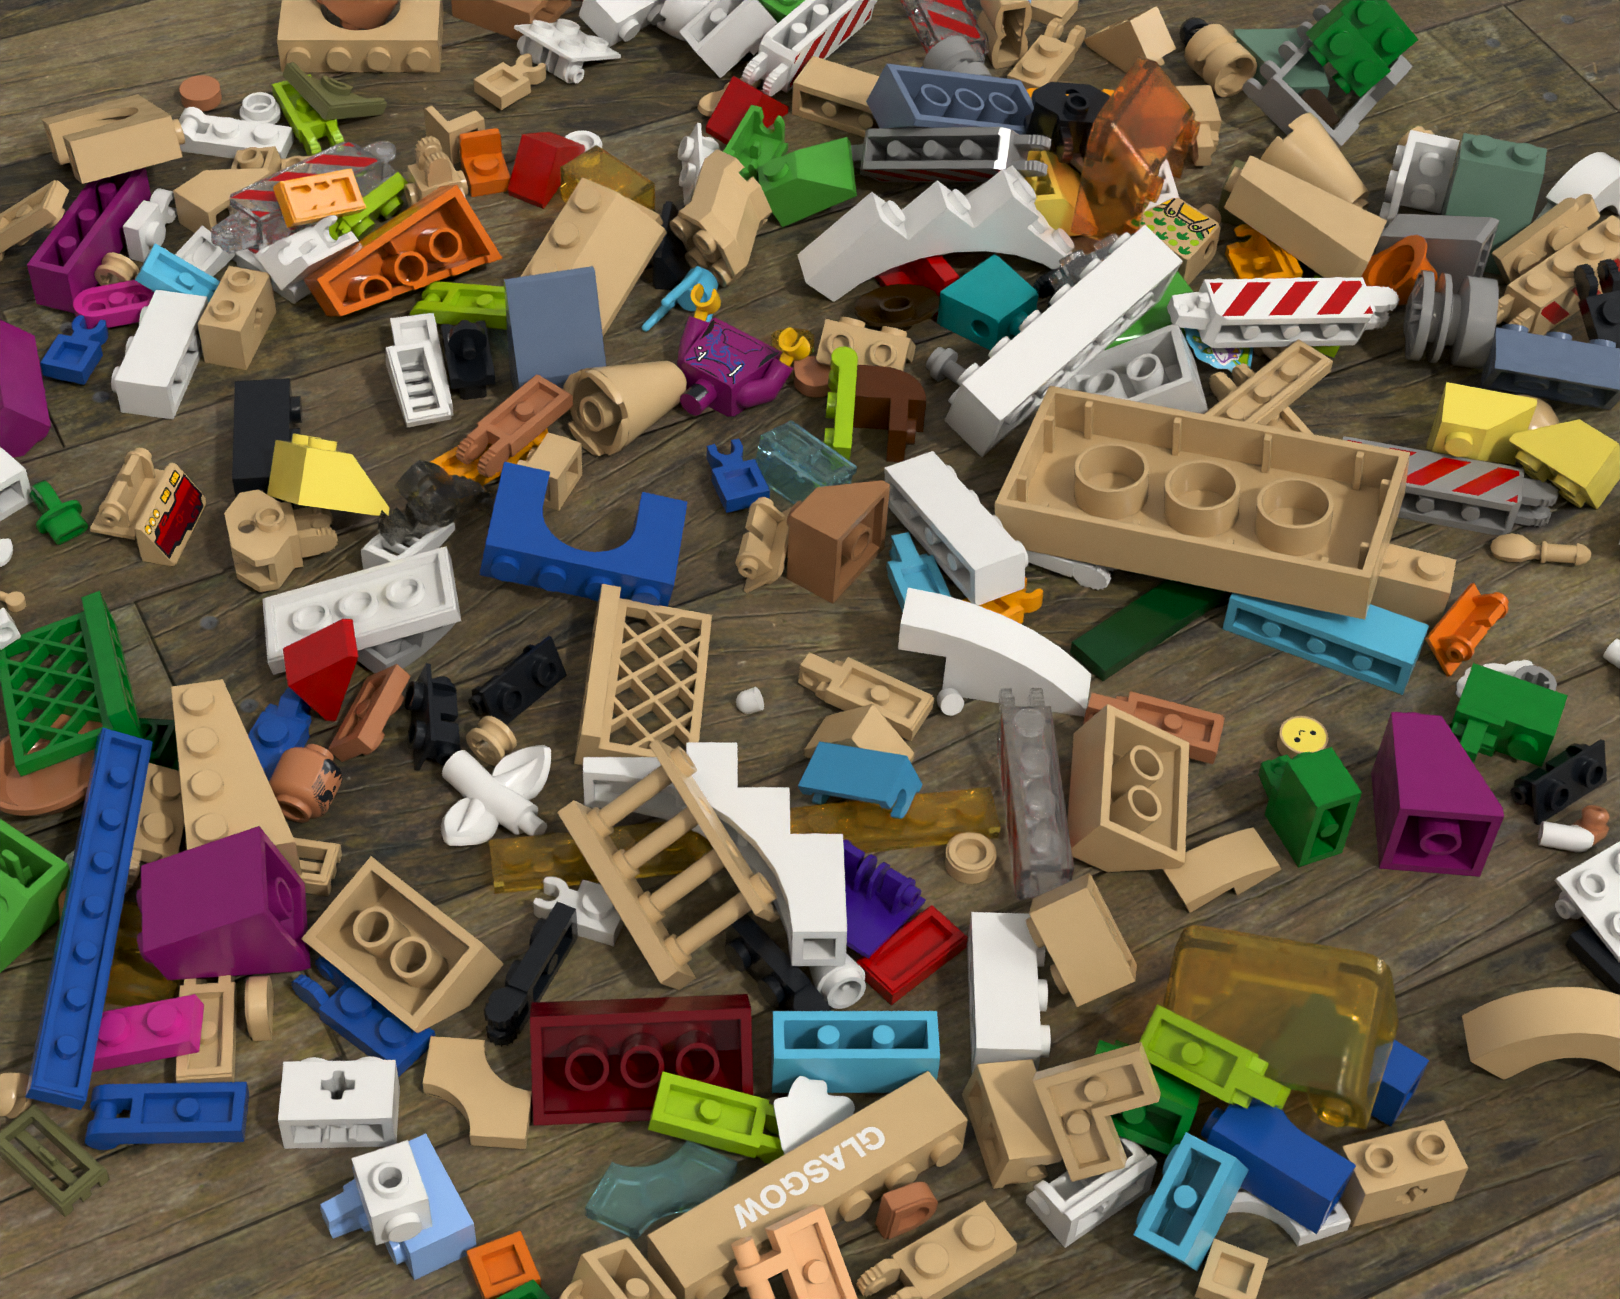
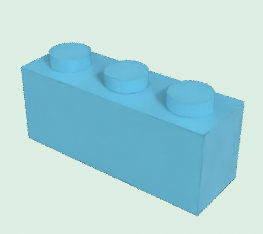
(853, 1049)

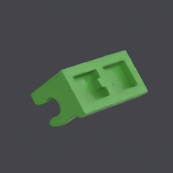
(755, 143)

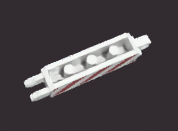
(808, 31)
(1282, 311)

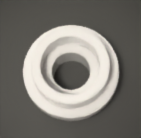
(260, 108)

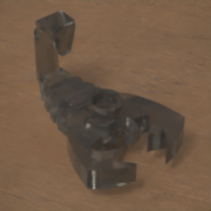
(433, 502)

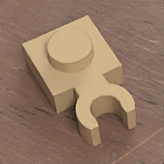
(508, 84)

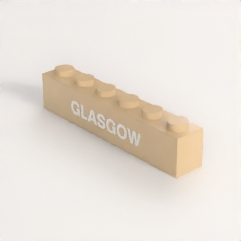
(837, 1169)

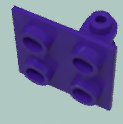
(876, 900)

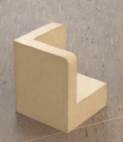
(448, 131)

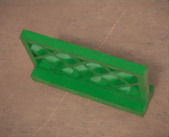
(103, 674)

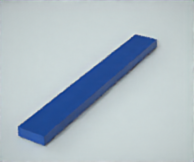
(89, 922)

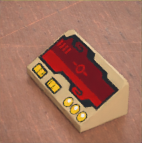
(169, 517)

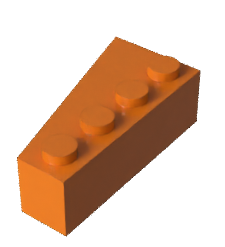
(407, 253)

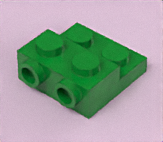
(1360, 42)

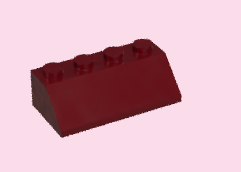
(608, 1055)

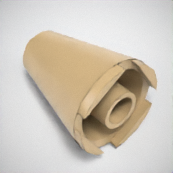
(1316, 159)
(621, 402)

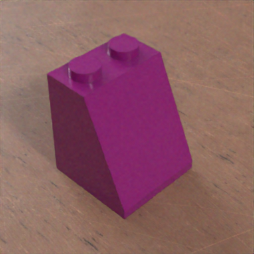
(1431, 800)
(223, 910)

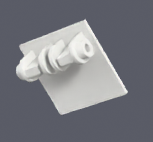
(562, 47)
(1594, 893)

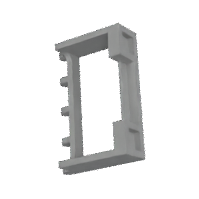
(1285, 105)

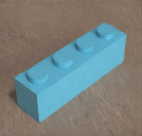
(1372, 649)

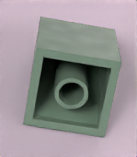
(1496, 182)

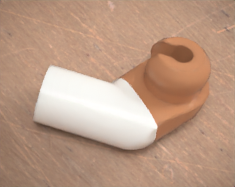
(1578, 836)

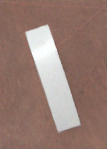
(991, 653)

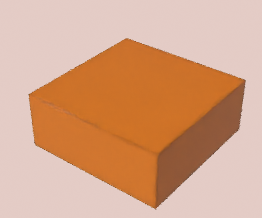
(502, 1265)

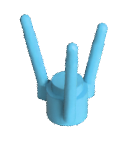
(681, 295)

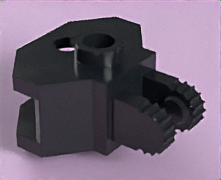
(1064, 117)

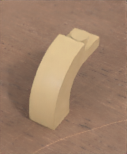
(1544, 1027)

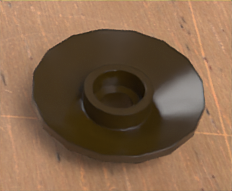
(897, 306)

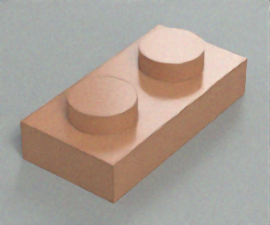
(370, 711)

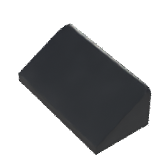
(669, 258)

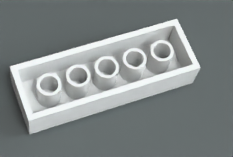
(1061, 339)

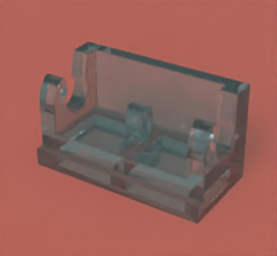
(799, 462)

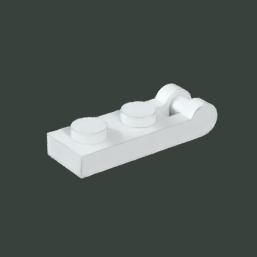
(226, 135)

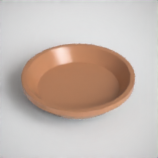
(47, 789)

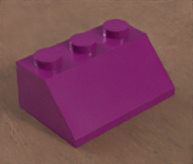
(22, 392)

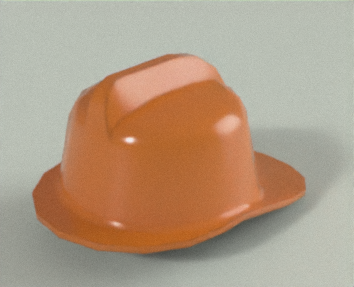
(1399, 266)

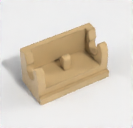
(1010, 1122)

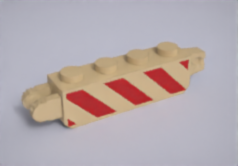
(1548, 291)

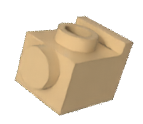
(564, 462)

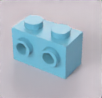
(1190, 1201)

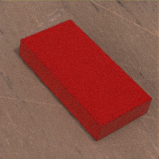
(913, 954)

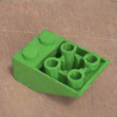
(28, 891)

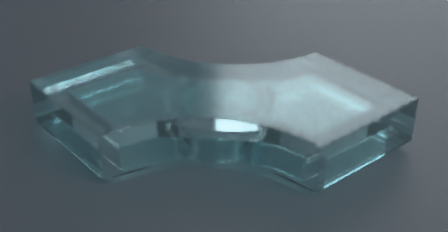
(638, 1196)

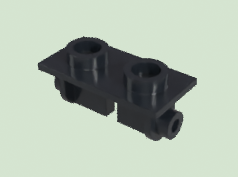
(520, 683)
(429, 703)
(1564, 781)

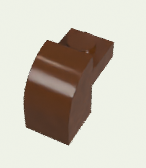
(890, 402)

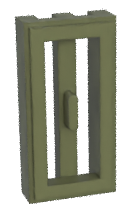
(76, 1187)

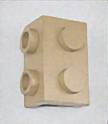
(874, 348)

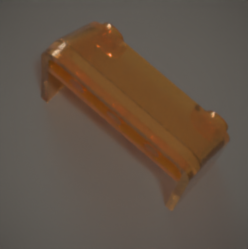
(1127, 146)

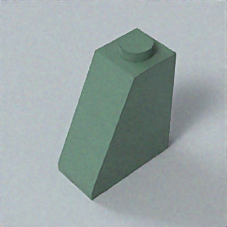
(1264, 46)

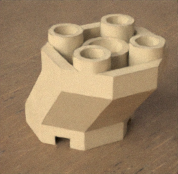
(721, 218)

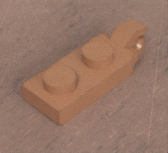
(1191, 724)

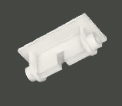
(692, 154)

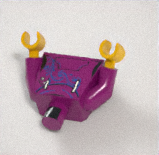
(727, 365)

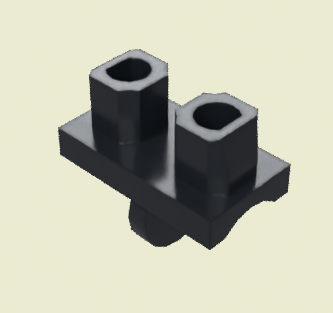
(468, 358)

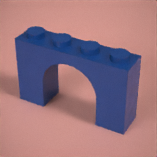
(527, 553)
(1293, 1168)

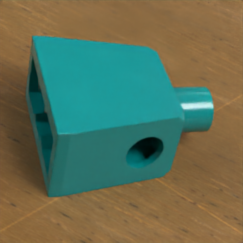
(987, 303)

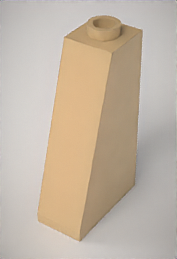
(1303, 219)

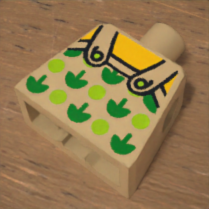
(1187, 232)

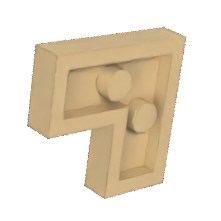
(1084, 1096)

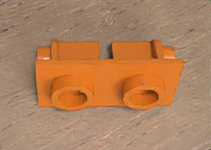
(1465, 627)

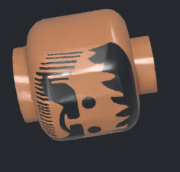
(305, 782)

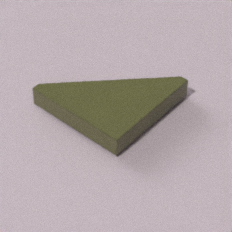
(331, 97)

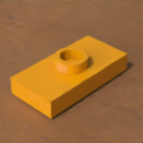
(319, 196)

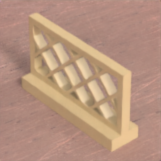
(605, 666)

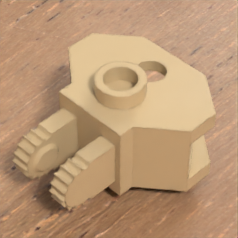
(431, 172)
(273, 538)

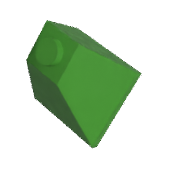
(808, 180)

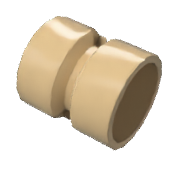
(1220, 60)

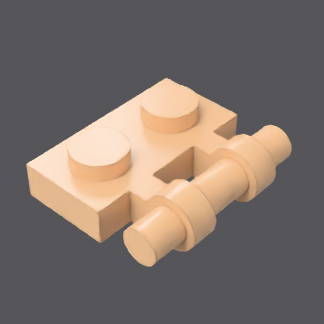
(804, 1255)

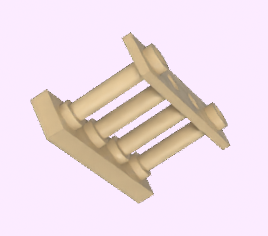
(618, 868)

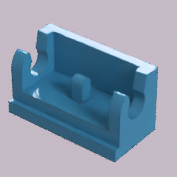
(861, 776)

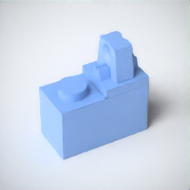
(433, 1247)

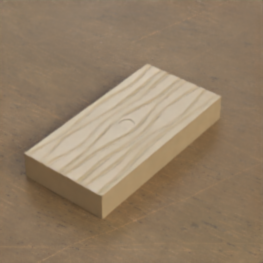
(1205, 500)

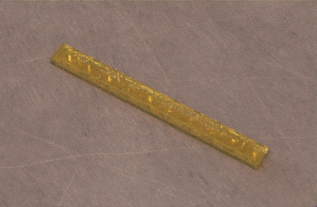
(930, 821)

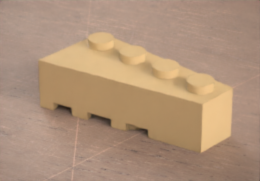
(221, 772)

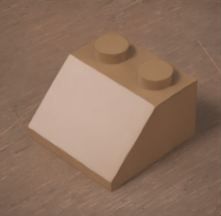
(836, 536)

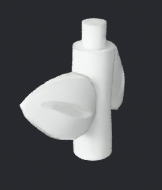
(495, 797)

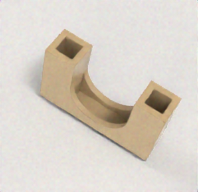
(403, 45)
(113, 138)

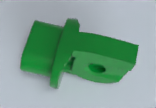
(58, 519)

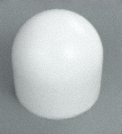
(750, 701)
(950, 701)

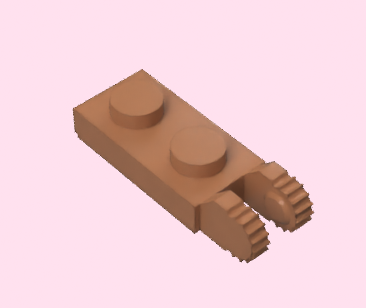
(514, 424)

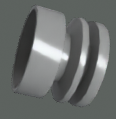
(1442, 318)

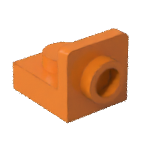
(483, 162)

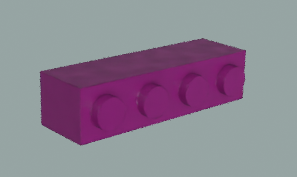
(83, 236)

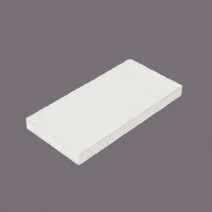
(381, 600)

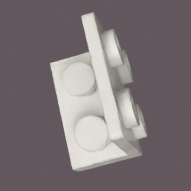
(1422, 174)

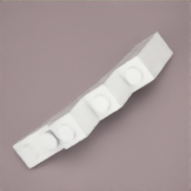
(937, 222)
(800, 867)

